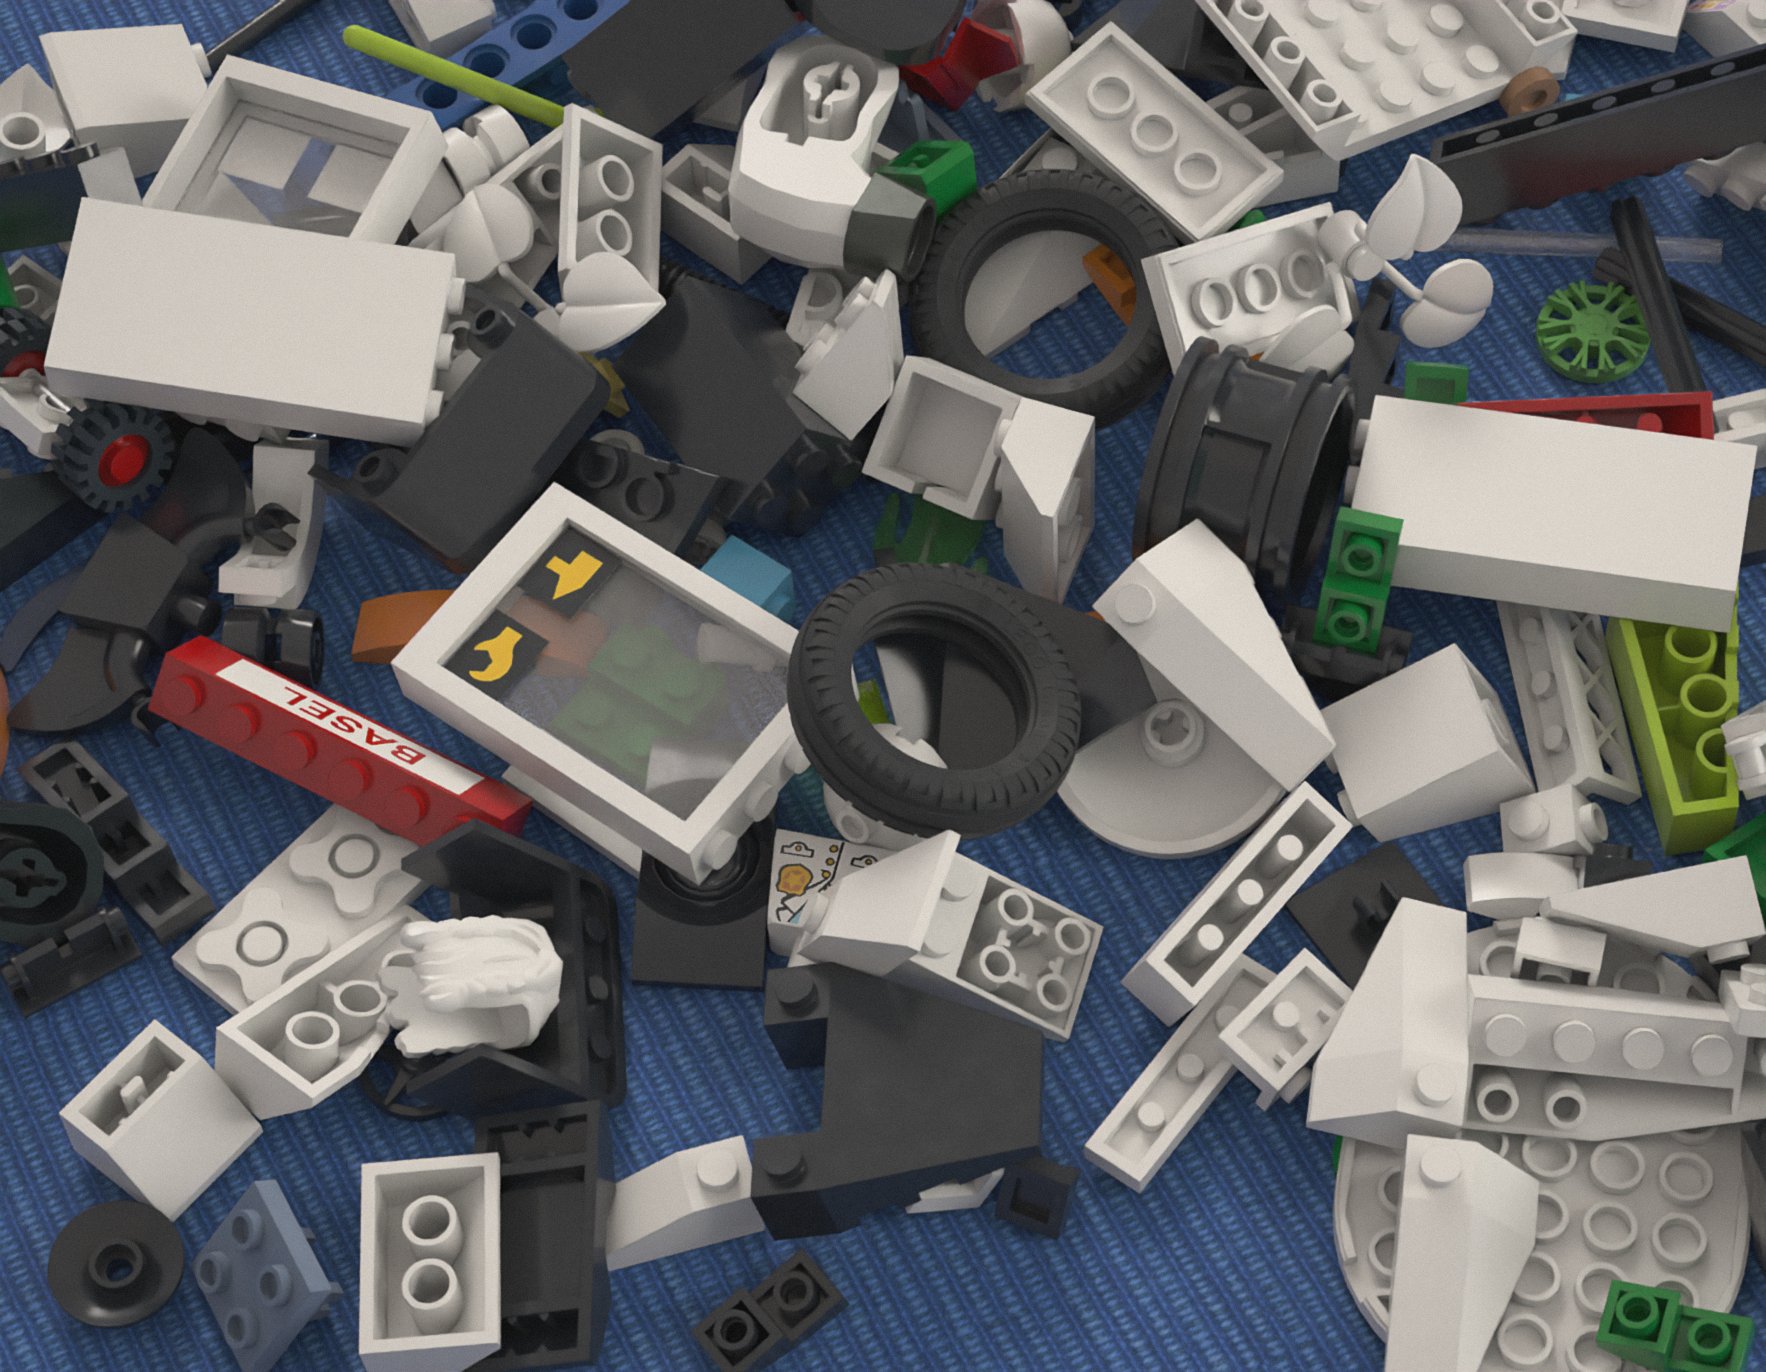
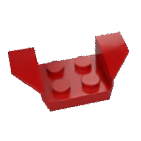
(970, 57)

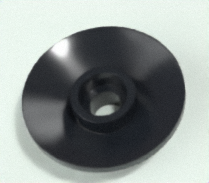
(113, 1238)

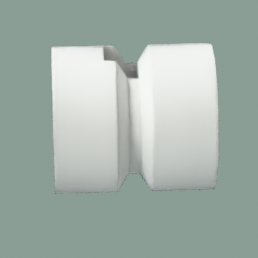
(483, 147)

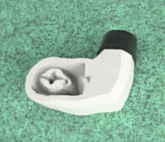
(805, 166)

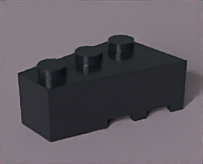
(45, 192)

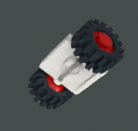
(96, 446)

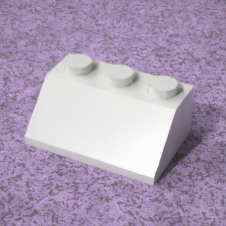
(608, 194)
(1045, 494)
(430, 1263)

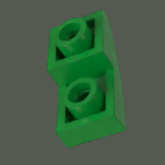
(1358, 579)
(1664, 1335)

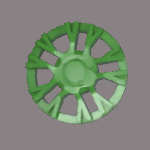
(1592, 332)

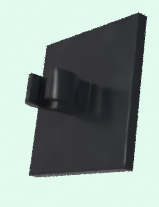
(1353, 906)

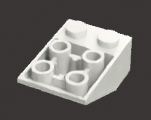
(1003, 951)

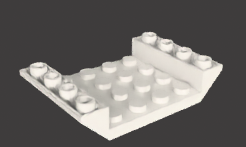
(1387, 67)

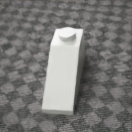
(1675, 911)
(682, 1204)

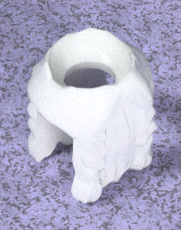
(471, 985)

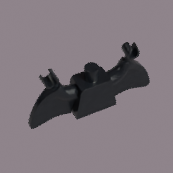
(145, 595)

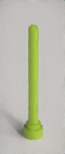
(455, 76)

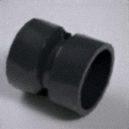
(254, 635)

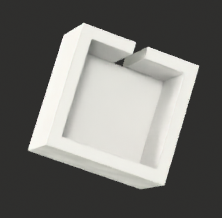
(942, 433)

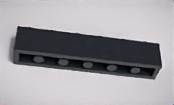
(1607, 136)

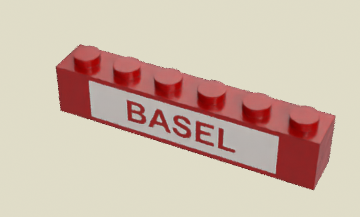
(327, 746)

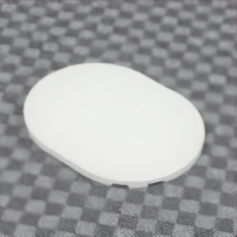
(1621, 1209)

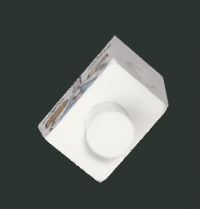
(799, 869)

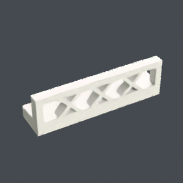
(1553, 701)

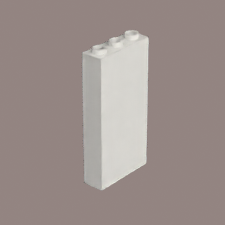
(254, 323)
(1557, 510)

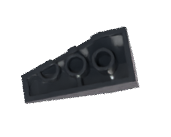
(37, 520)

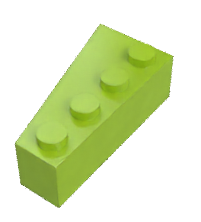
(1676, 696)

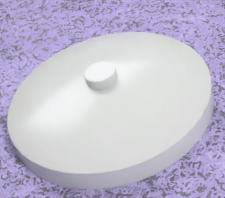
(1169, 782)

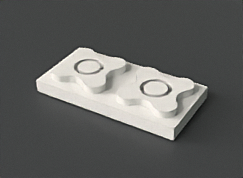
(1154, 136)
(1243, 284)
(301, 908)

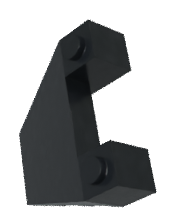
(907, 1101)

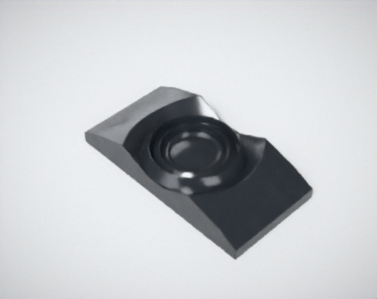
(708, 931)
(552, 1234)

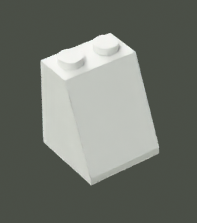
(127, 87)
(1424, 749)

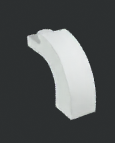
(260, 572)

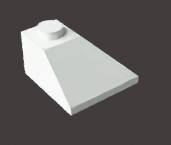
(879, 912)

